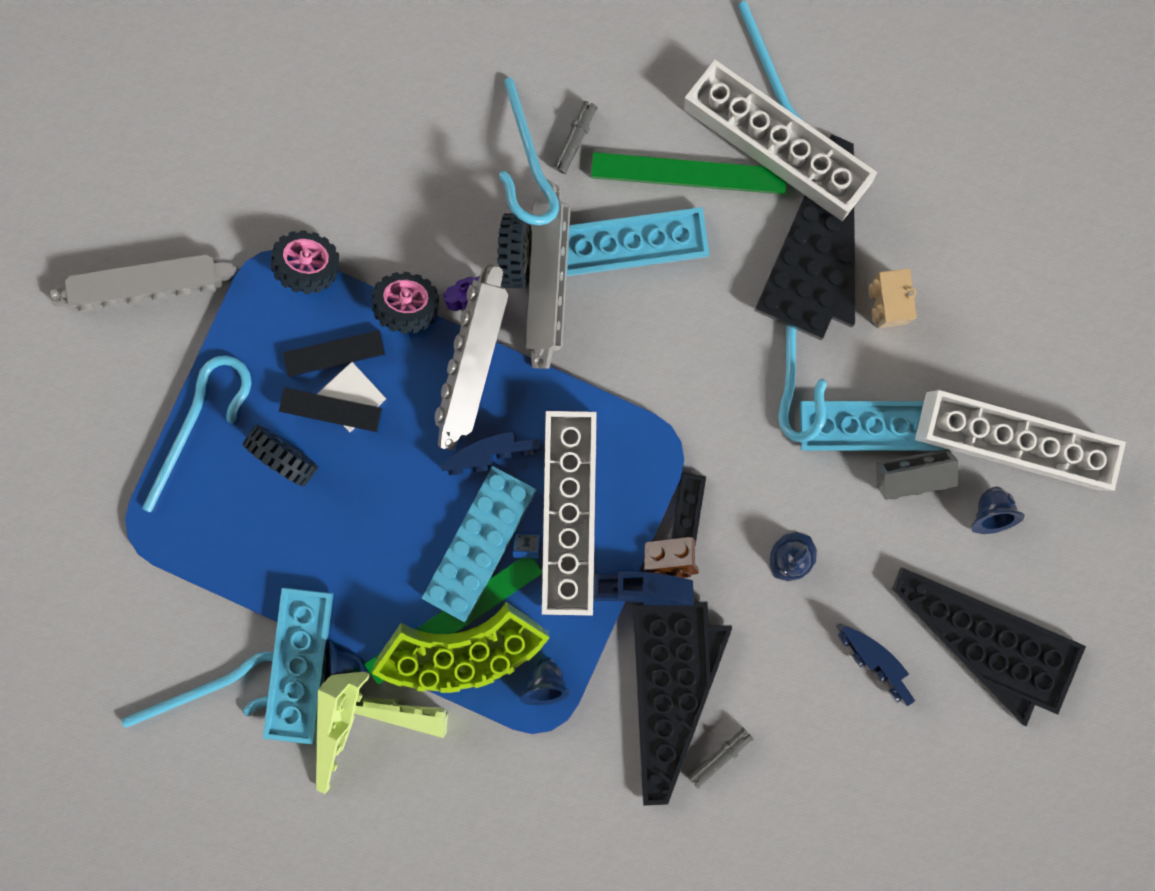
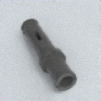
(579, 129)
(721, 757)

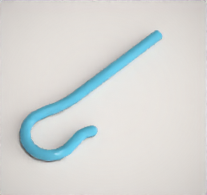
(764, 57)
(534, 165)
(788, 395)
(193, 414)
(206, 689)

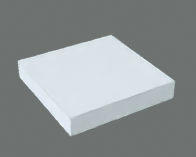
(354, 387)

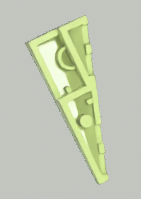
(419, 718)
(334, 720)

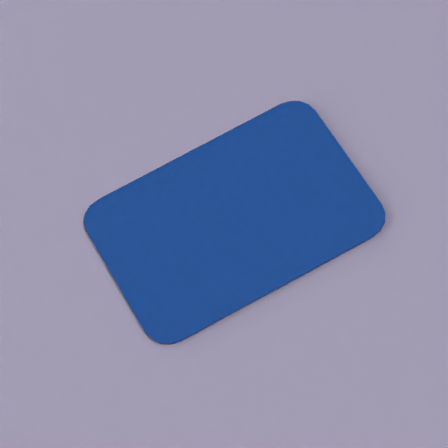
(379, 501)

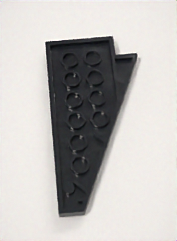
(814, 270)
(1005, 653)
(674, 674)

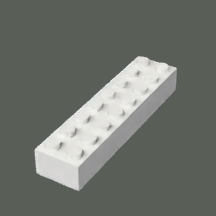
(779, 140)
(1020, 440)
(569, 513)

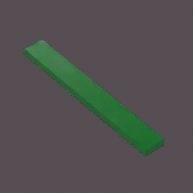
(686, 173)
(496, 590)

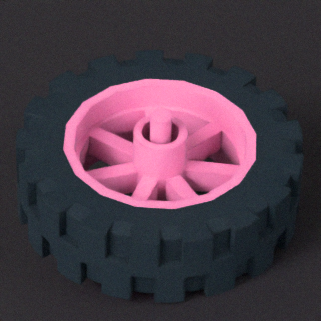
(310, 248)
(407, 317)

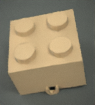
(892, 298)

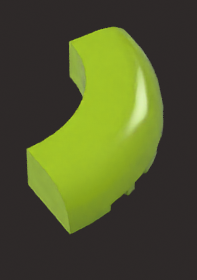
(460, 658)

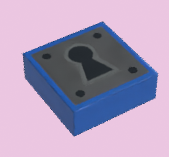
(526, 545)

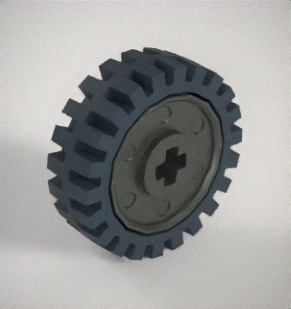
(514, 251)
(280, 455)

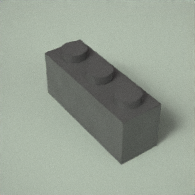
(917, 474)

